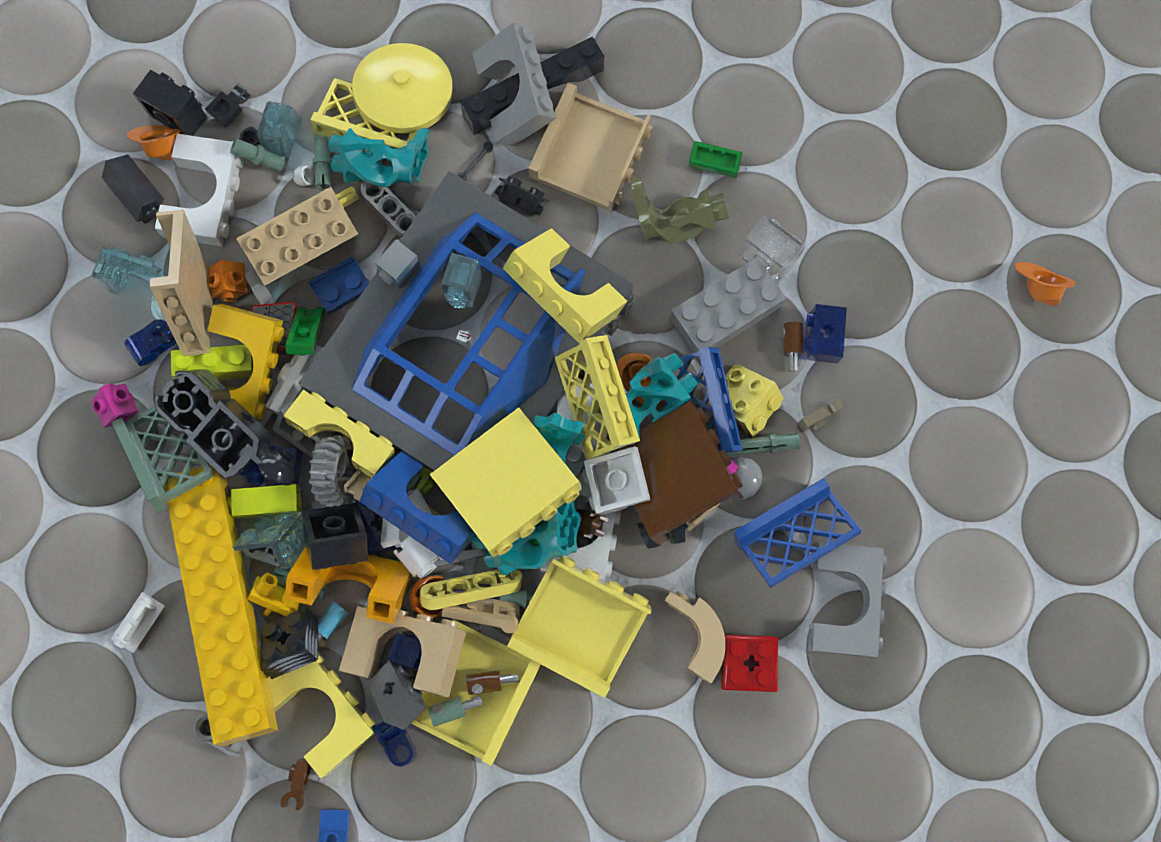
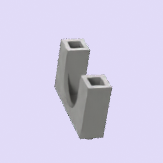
(532, 104)
(861, 636)

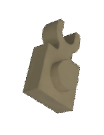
(816, 419)

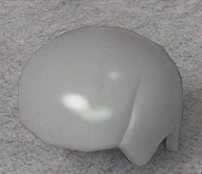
(750, 476)

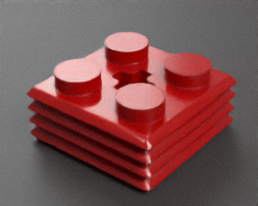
(763, 675)

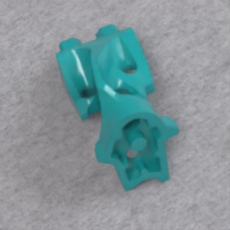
(366, 165)
(663, 387)
(559, 432)
(553, 538)

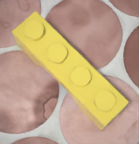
(312, 416)

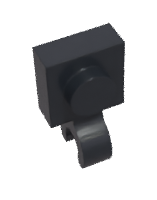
(226, 107)

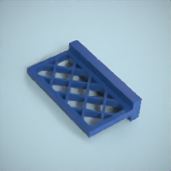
(717, 394)
(788, 512)

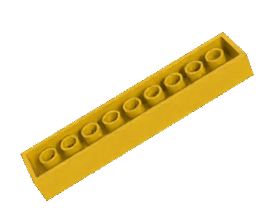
(219, 612)

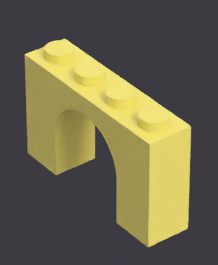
(575, 313)
(351, 725)

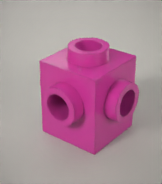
(114, 402)

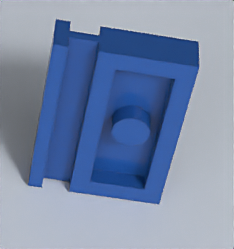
(339, 285)

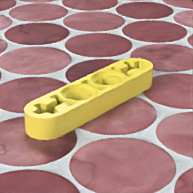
(499, 586)

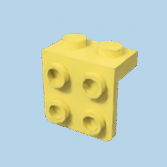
(752, 398)

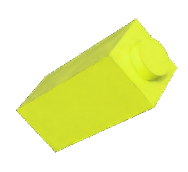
(265, 501)

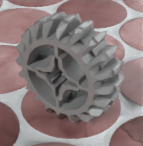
(331, 470)

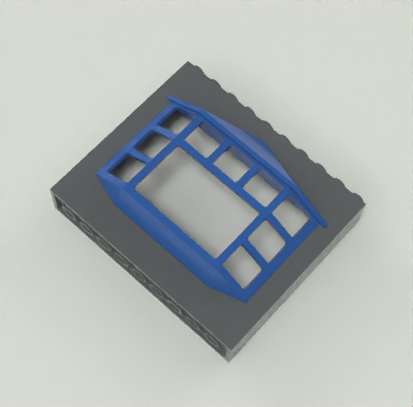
(384, 309)

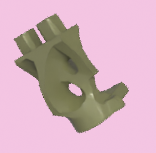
(682, 218)

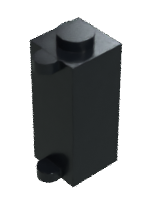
(132, 188)

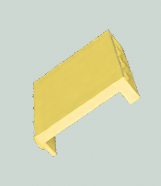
(507, 482)
(579, 625)
(487, 725)

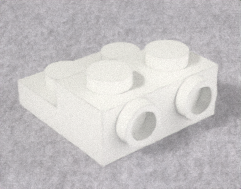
(615, 481)

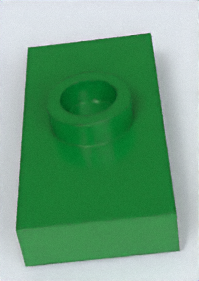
(715, 159)

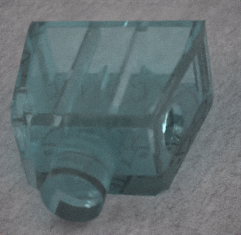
(278, 125)

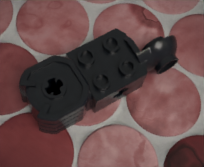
(221, 427)

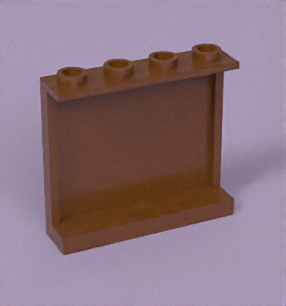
(681, 470)

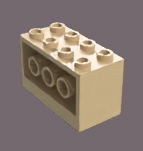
(297, 236)

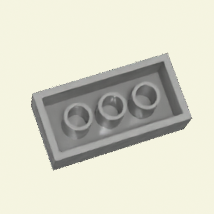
(727, 307)

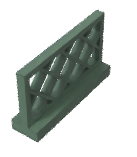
(145, 467)

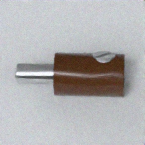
(793, 343)
(489, 681)

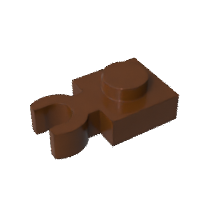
(590, 524)

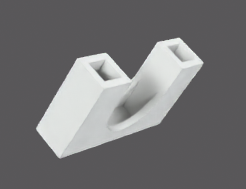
(213, 156)
(596, 554)

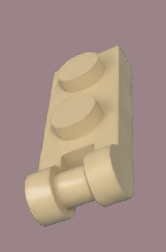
(486, 612)

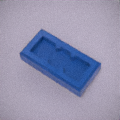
(334, 825)

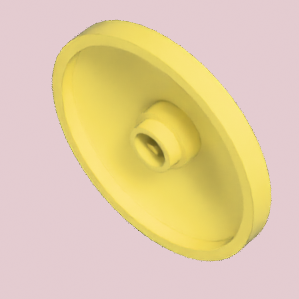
(402, 88)

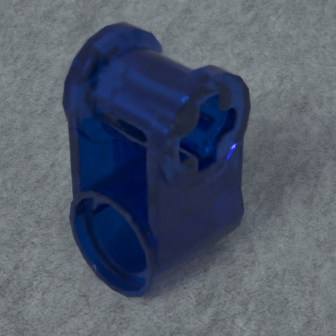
(150, 342)
(392, 740)

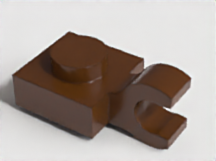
(299, 777)

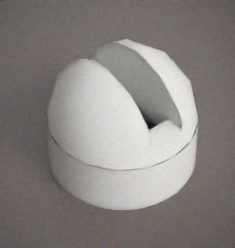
(302, 171)

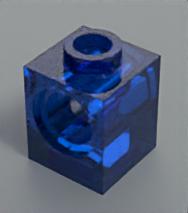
(406, 650)

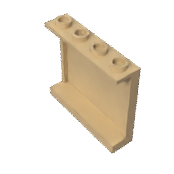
(589, 149)
(185, 291)

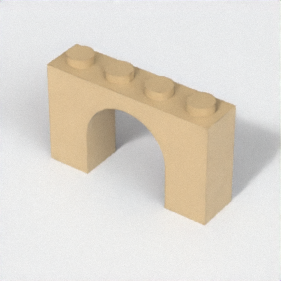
(439, 644)

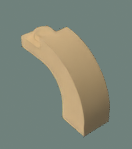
(711, 639)

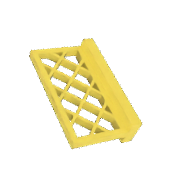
(331, 126)
(607, 394)

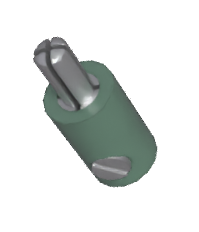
(452, 709)

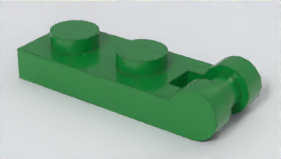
(305, 331)

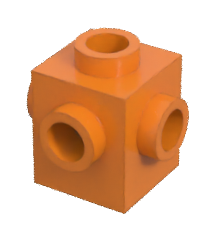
(227, 280)

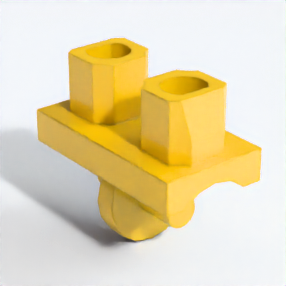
(271, 596)

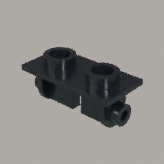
(530, 198)

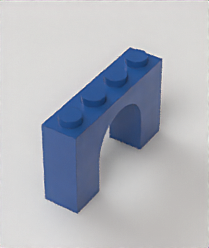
(388, 498)

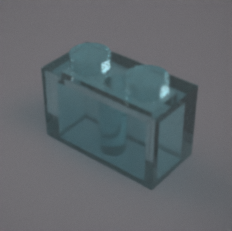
(461, 281)

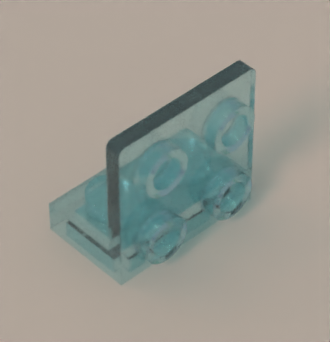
(115, 264)
(280, 532)

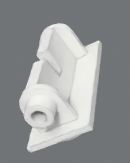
(137, 622)

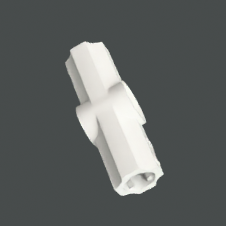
(288, 381)

